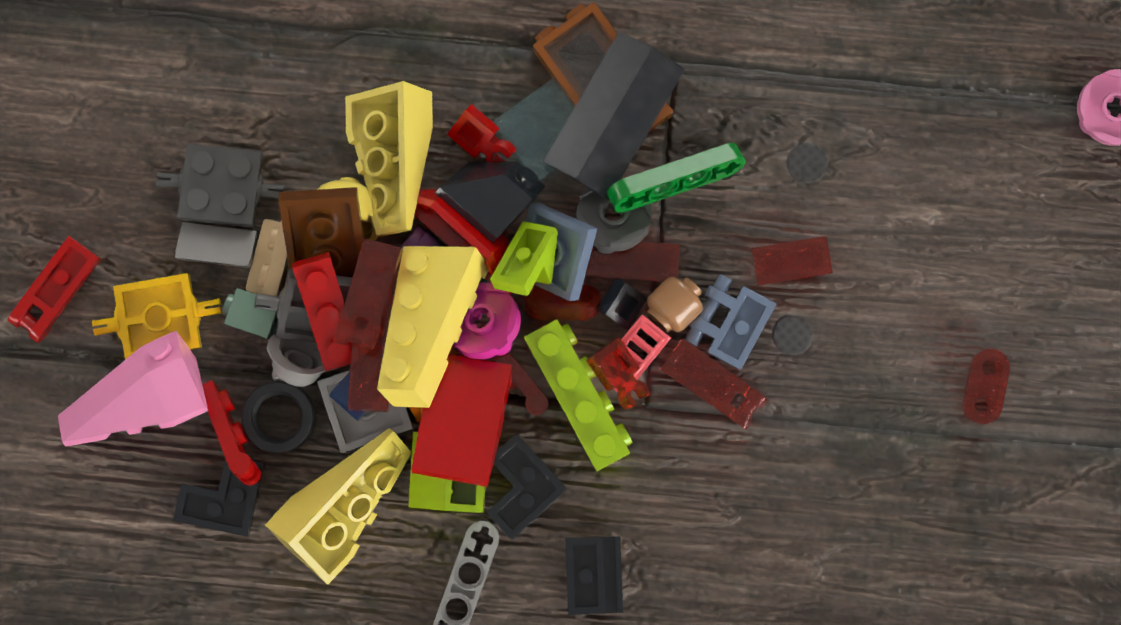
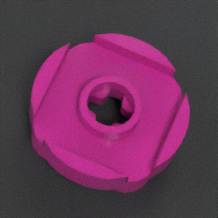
(498, 334)

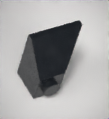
(491, 194)

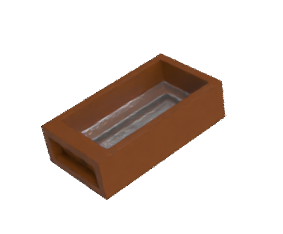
(577, 49)

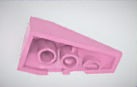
(149, 388)

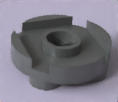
(611, 234)

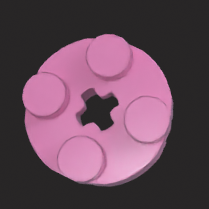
(1093, 111)

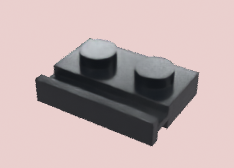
(594, 575)

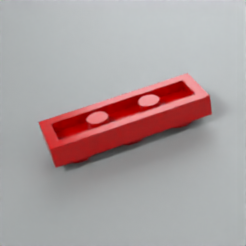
(323, 306)

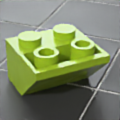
(443, 494)

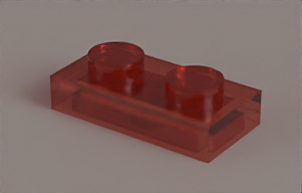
(791, 261)

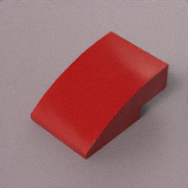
(464, 421)

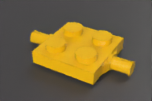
(155, 309)

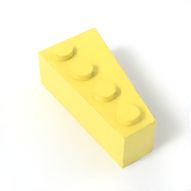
(425, 320)

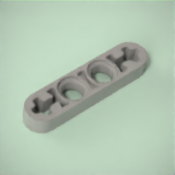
(456, 587)

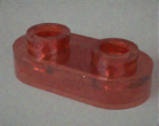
(548, 306)
(990, 388)

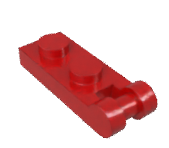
(54, 288)
(230, 434)

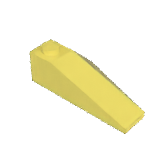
(391, 141)
(331, 512)

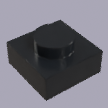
(621, 303)

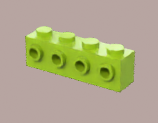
(576, 394)

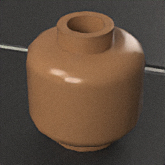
(674, 304)

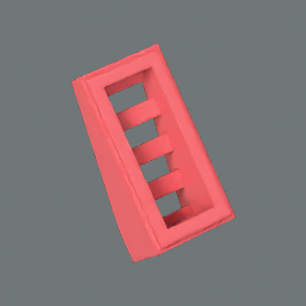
(654, 332)

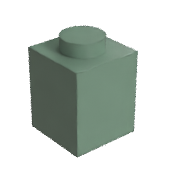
(242, 315)

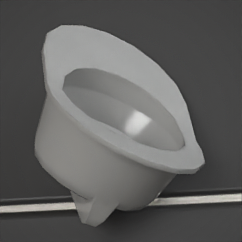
(295, 361)

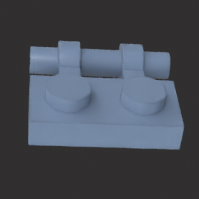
(741, 326)

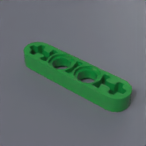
(675, 177)

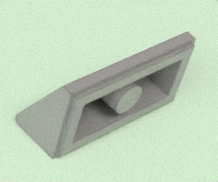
(216, 245)

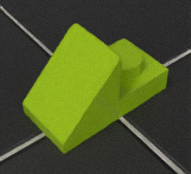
(527, 259)

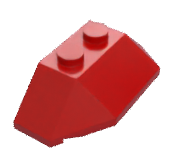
(456, 230)

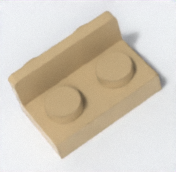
(270, 261)

